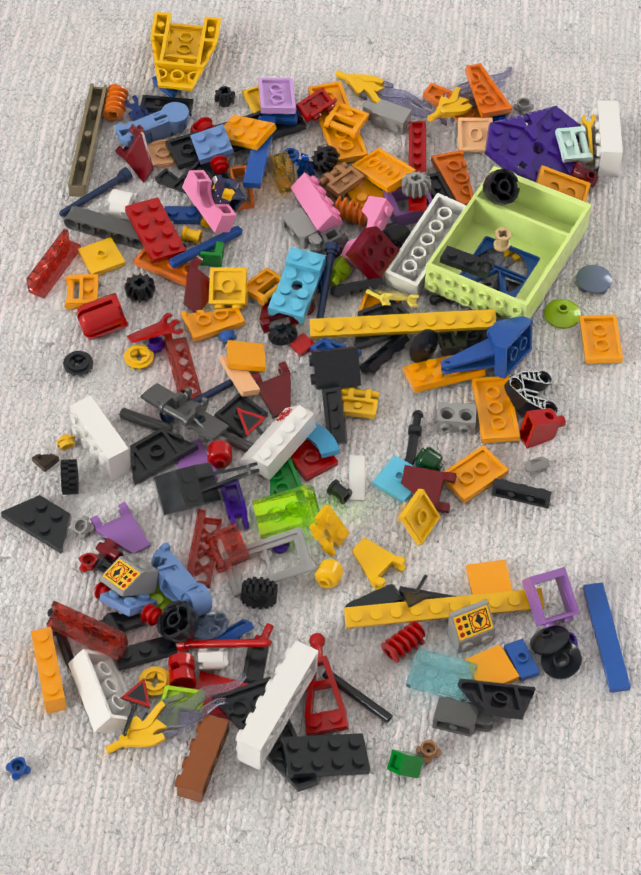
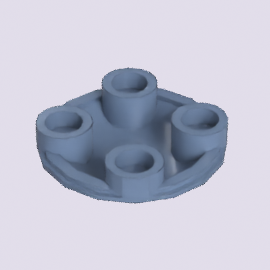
(593, 279)
(211, 626)

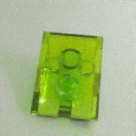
(286, 511)

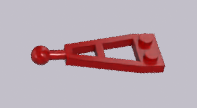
(326, 721)

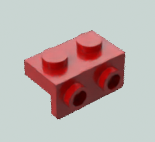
(315, 105)

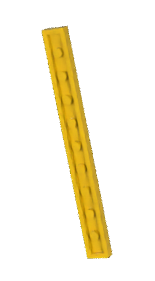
(402, 323)
(434, 608)

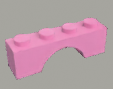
(198, 188)
(378, 213)

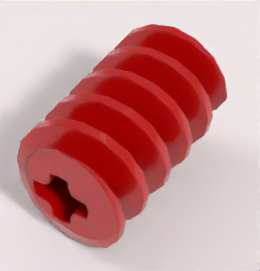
(404, 641)

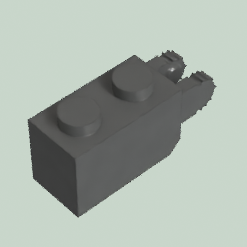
(460, 717)

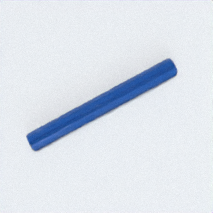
(206, 246)

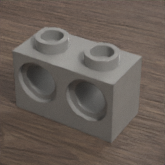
(452, 418)

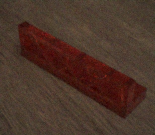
(52, 265)
(178, 369)
(196, 547)
(87, 630)

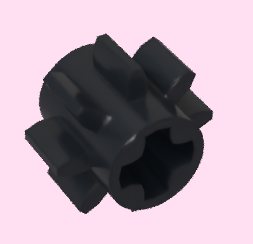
(224, 96)

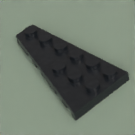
(240, 704)

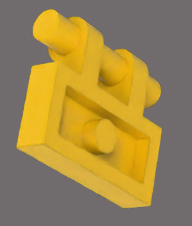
(358, 406)
(332, 527)

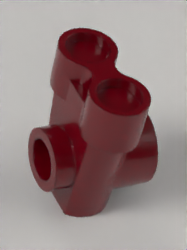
(584, 174)
(109, 549)

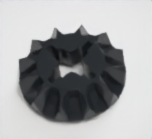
(284, 338)
(78, 357)

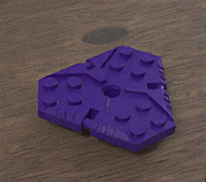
(531, 145)

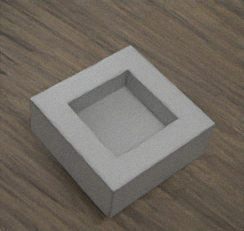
(537, 465)

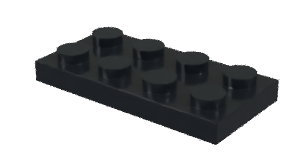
(325, 755)

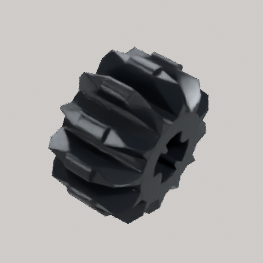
(325, 158)
(139, 287)

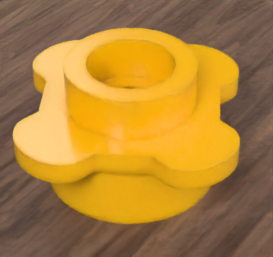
(66, 441)

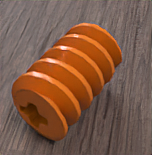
(114, 104)
(350, 212)

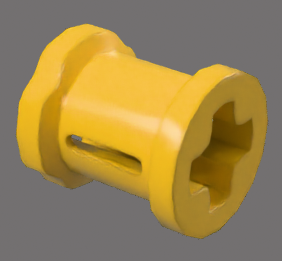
(192, 235)

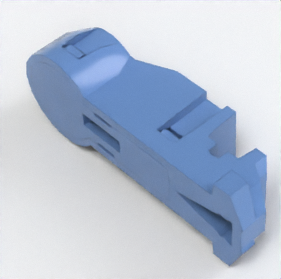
(157, 126)
(178, 583)

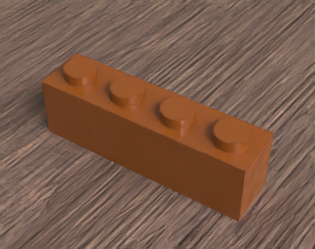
(202, 758)

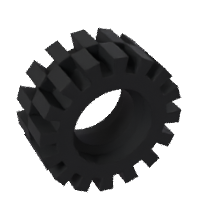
(69, 477)
(259, 593)

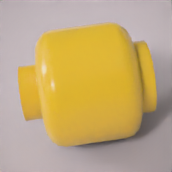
(329, 573)

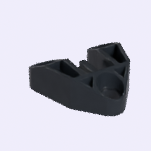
(524, 388)

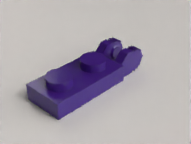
(235, 503)

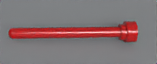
(187, 646)

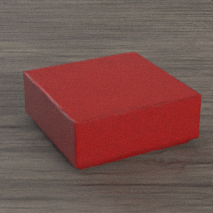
(302, 344)

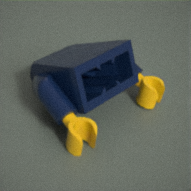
(225, 192)

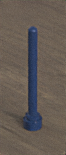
(123, 176)
(331, 250)
(208, 394)

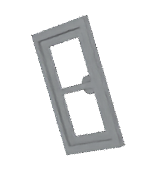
(266, 555)

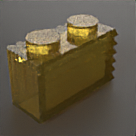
(283, 171)

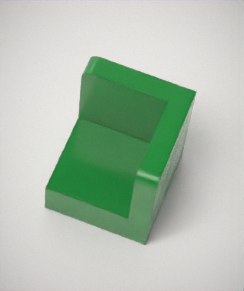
(213, 258)
(405, 763)

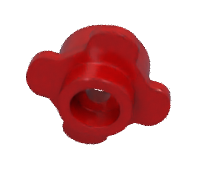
(86, 558)

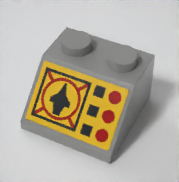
(131, 576)
(471, 626)

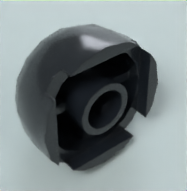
(501, 187)
(178, 622)

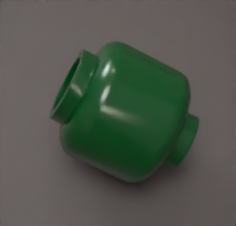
(429, 459)

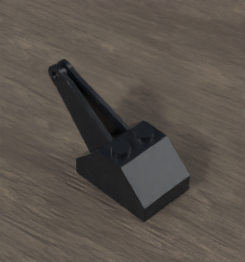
(193, 486)

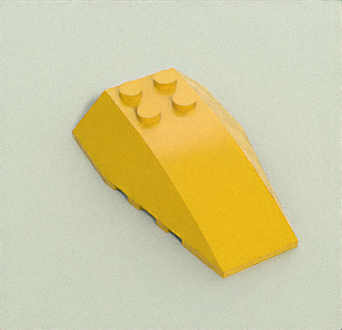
(182, 50)

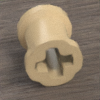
(502, 239)

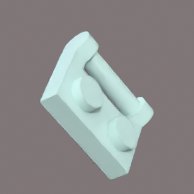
(569, 147)

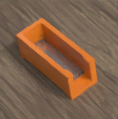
(237, 173)

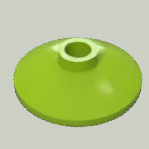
(562, 313)

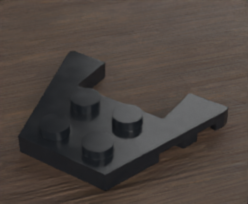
(170, 180)

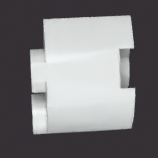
(118, 200)
(212, 658)

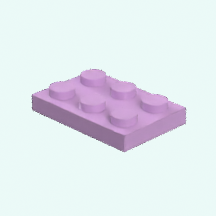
(276, 95)

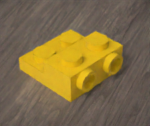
(228, 288)

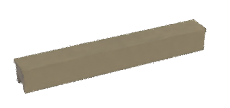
(87, 141)

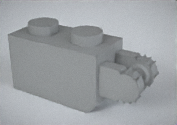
(388, 115)
(302, 230)

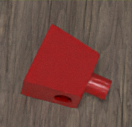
(540, 426)

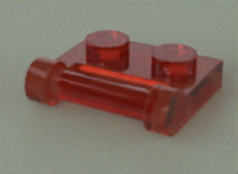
(233, 545)

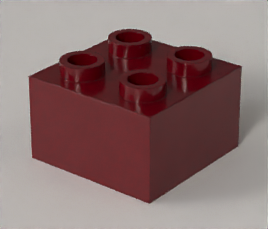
(372, 252)

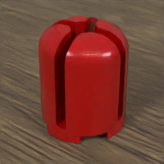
(101, 317)

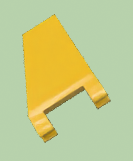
(588, 124)
(376, 561)

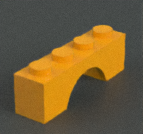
(48, 670)

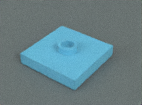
(390, 479)

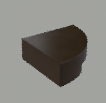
(45, 461)

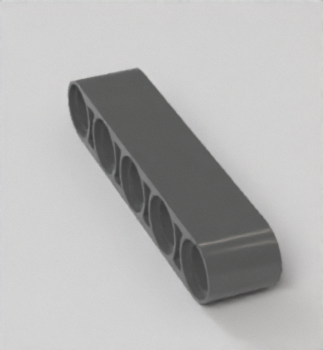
(102, 226)

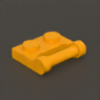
(348, 116)
(261, 283)
(87, 289)

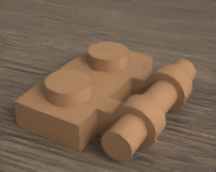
(344, 181)

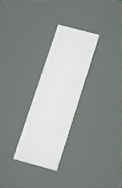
(357, 476)

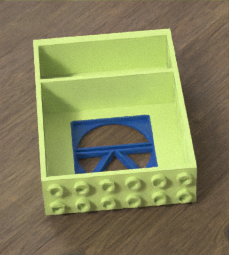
(543, 233)

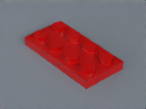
(154, 230)

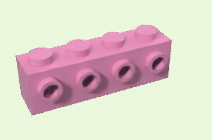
(316, 203)

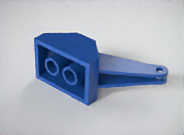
(504, 349)

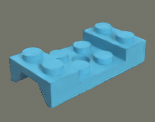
(300, 268)

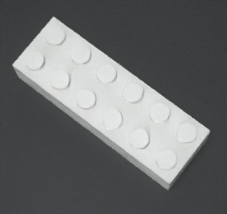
(409, 266)
(276, 705)

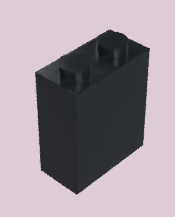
(335, 367)

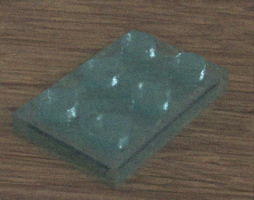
(439, 674)

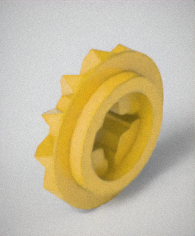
(132, 352)
(150, 674)

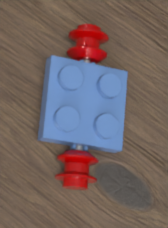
(212, 145)
(129, 604)

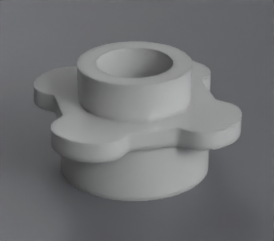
(523, 105)
(79, 523)

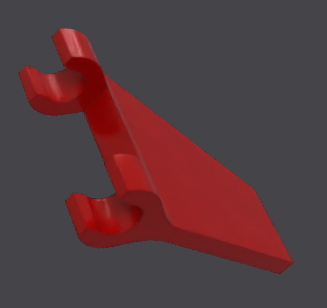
(157, 329)

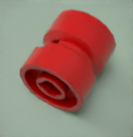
(182, 670)

